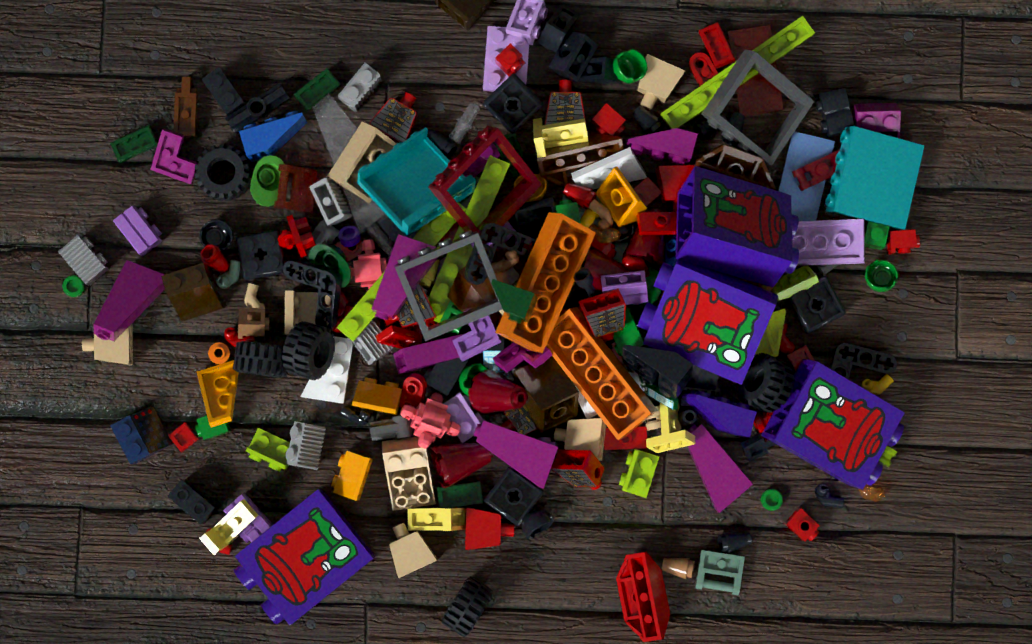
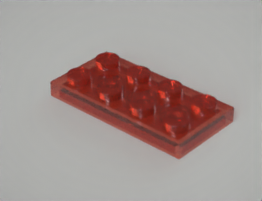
(757, 93)

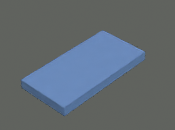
(802, 151)

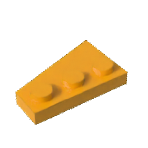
(218, 391)

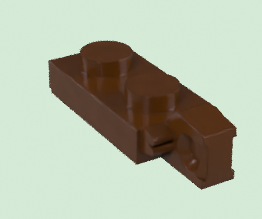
(186, 109)

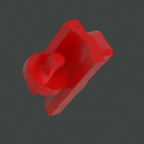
(289, 238)

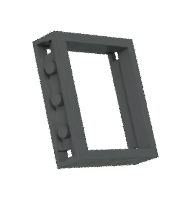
(712, 112)
(427, 254)

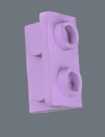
(526, 19)
(463, 415)

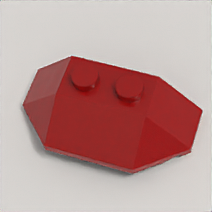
(643, 596)

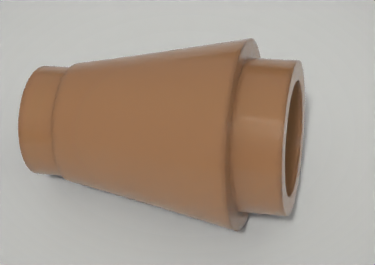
(679, 567)

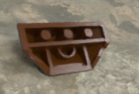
(567, 159)
(737, 164)
(468, 296)

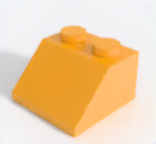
(620, 198)
(377, 397)
(351, 475)

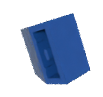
(270, 136)

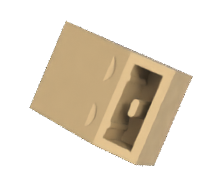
(408, 473)

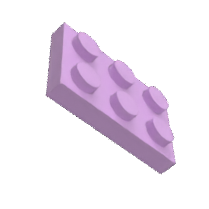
(496, 42)

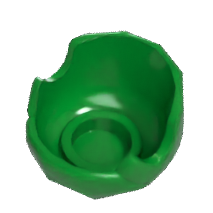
(630, 66)
(881, 275)
(467, 376)

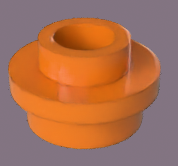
(225, 356)

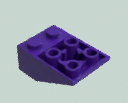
(721, 413)

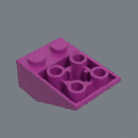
(878, 117)
(671, 145)

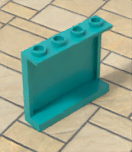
(874, 177)
(401, 182)

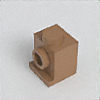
(252, 322)

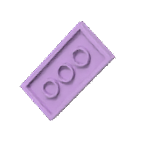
(830, 242)

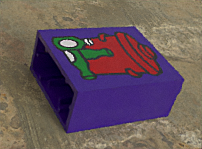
(735, 227)
(708, 318)
(835, 425)
(302, 558)

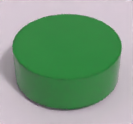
(73, 286)
(771, 499)

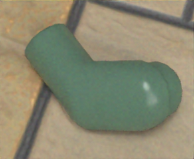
(230, 277)

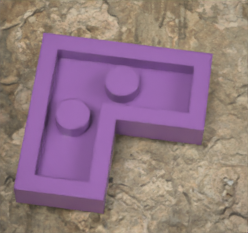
(478, 340)

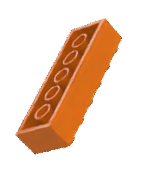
(550, 276)
(598, 374)

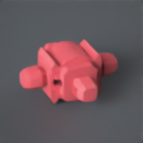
(368, 266)
(430, 420)

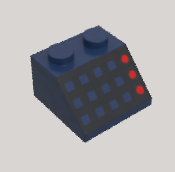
(141, 435)

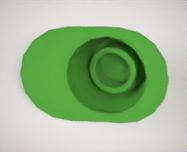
(266, 180)

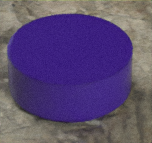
(349, 236)

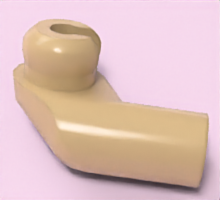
(250, 297)

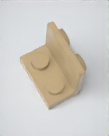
(301, 307)

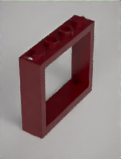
(462, 162)

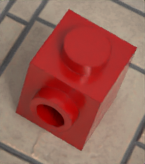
(609, 121)

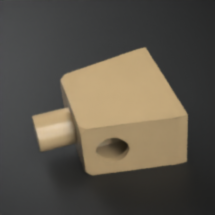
(658, 81)
(116, 352)
(583, 435)
(410, 551)

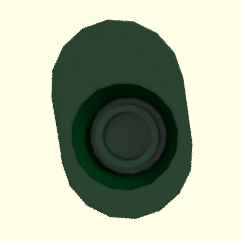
(333, 258)

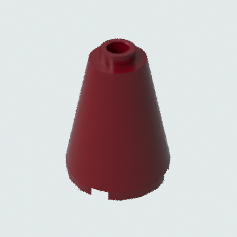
(648, 247)
(601, 264)
(495, 393)
(458, 461)

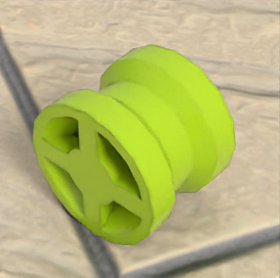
(887, 456)

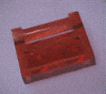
(301, 195)

